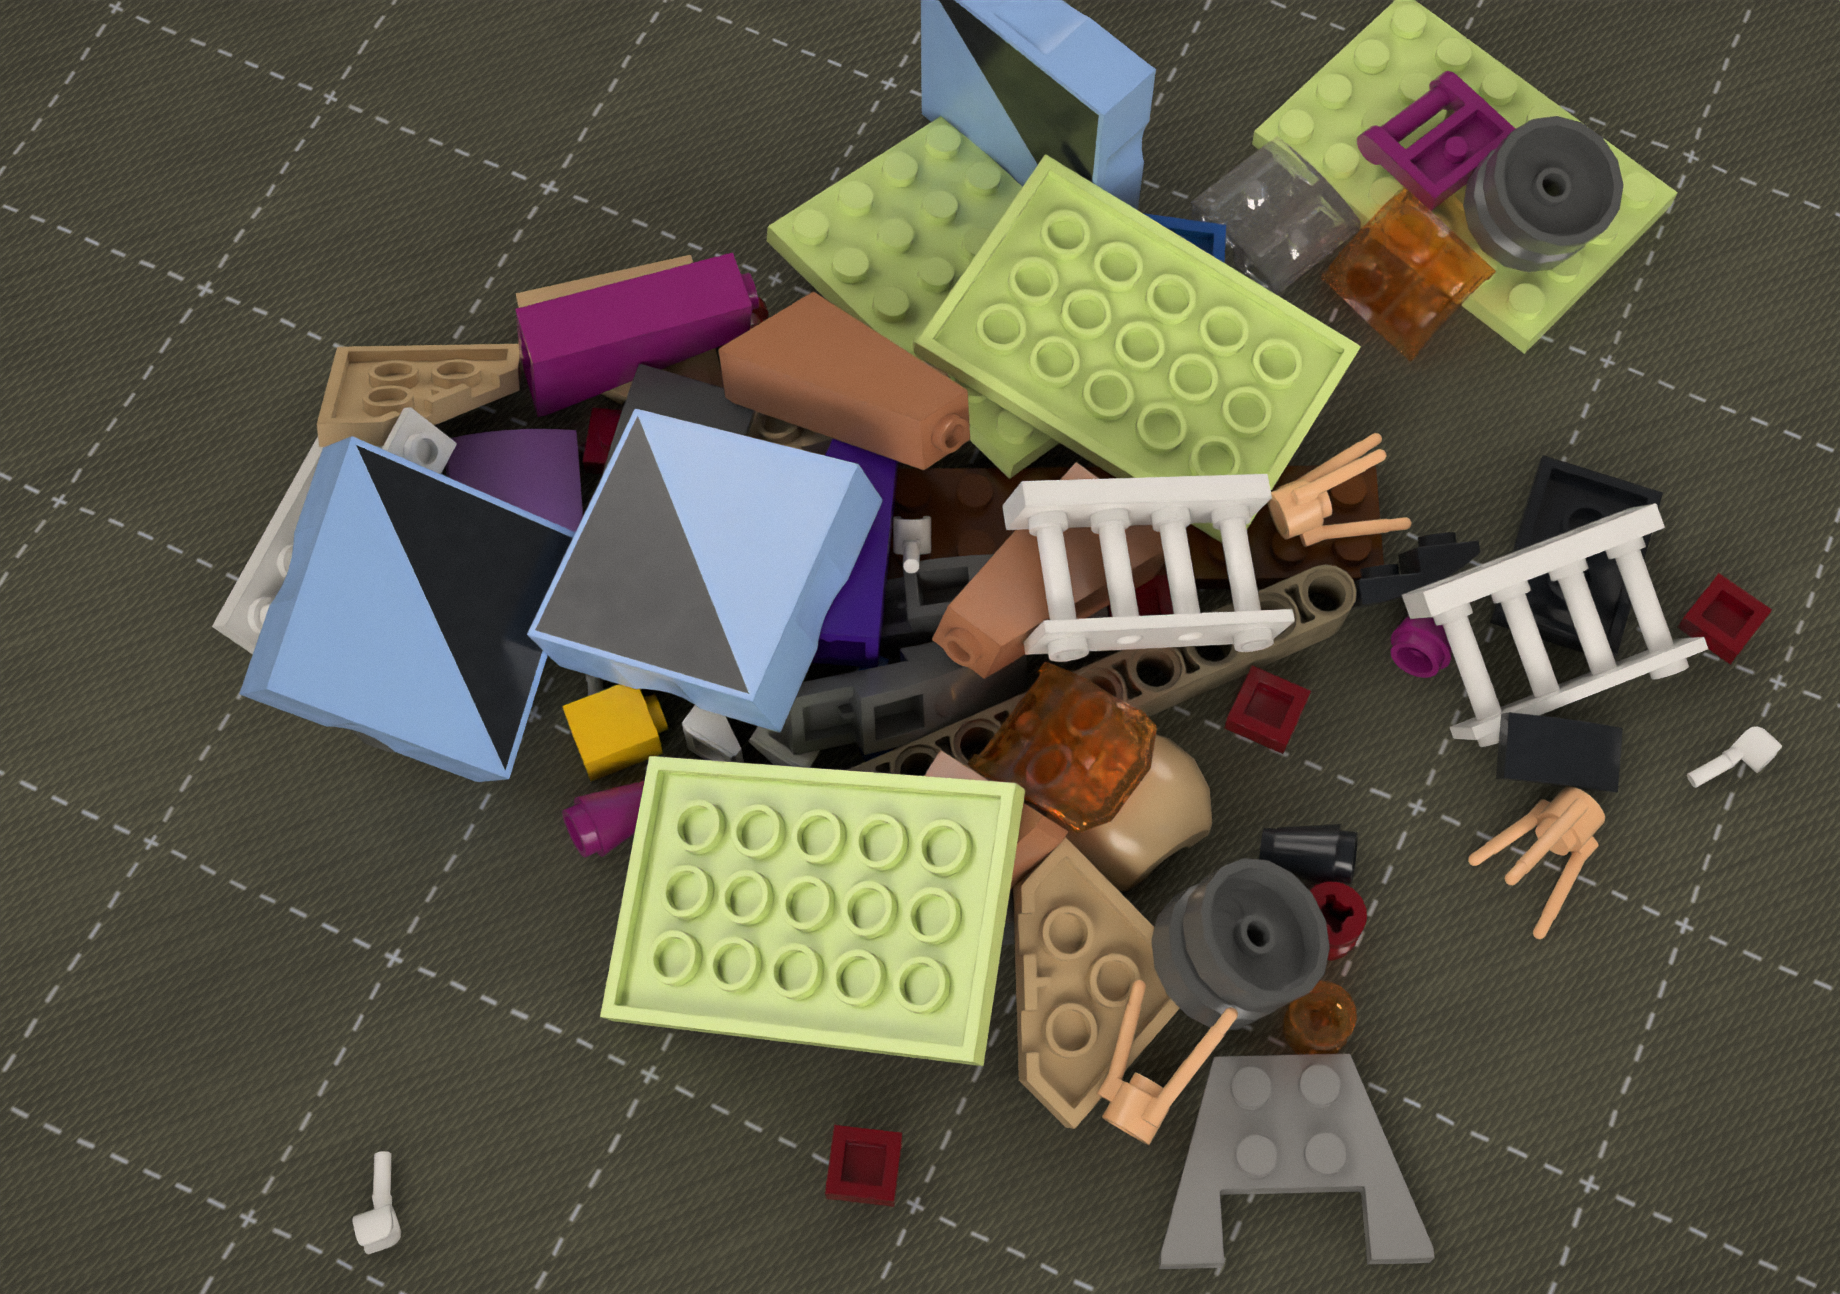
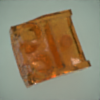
(1406, 272)
(1071, 749)

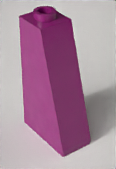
(600, 335)

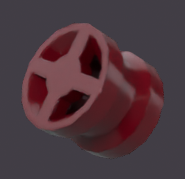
(1347, 904)

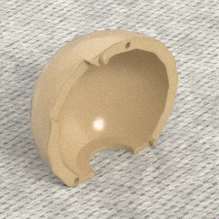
(1157, 820)

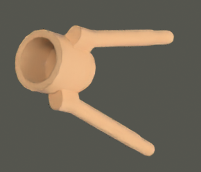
(1303, 503)
(1562, 827)
(1143, 1104)

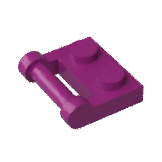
(1448, 153)

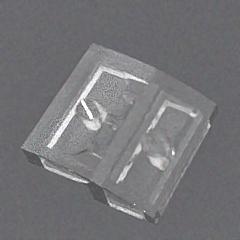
(1277, 215)

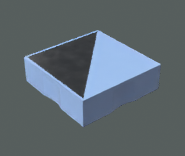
(1036, 84)
(707, 567)
(410, 612)

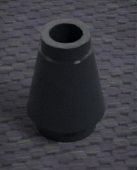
(1312, 851)

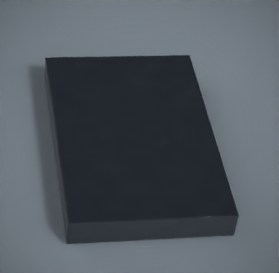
(1560, 501)

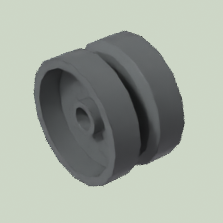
(1543, 194)
(1240, 942)

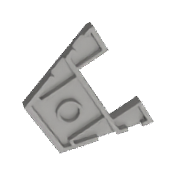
(1289, 1130)

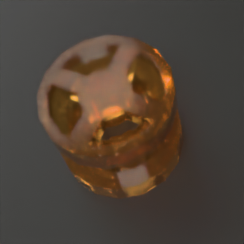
(1312, 1032)

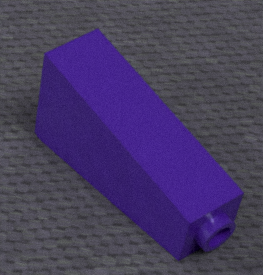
(855, 617)

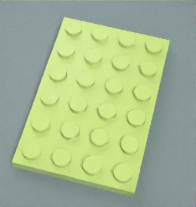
(1388, 71)
(897, 243)
(1132, 340)
(816, 907)

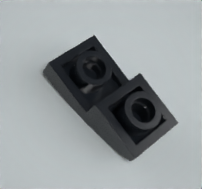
(1431, 561)
(1559, 752)

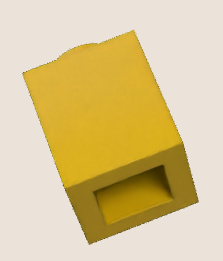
(615, 729)

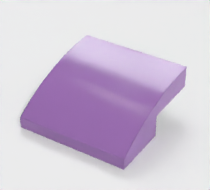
(523, 468)

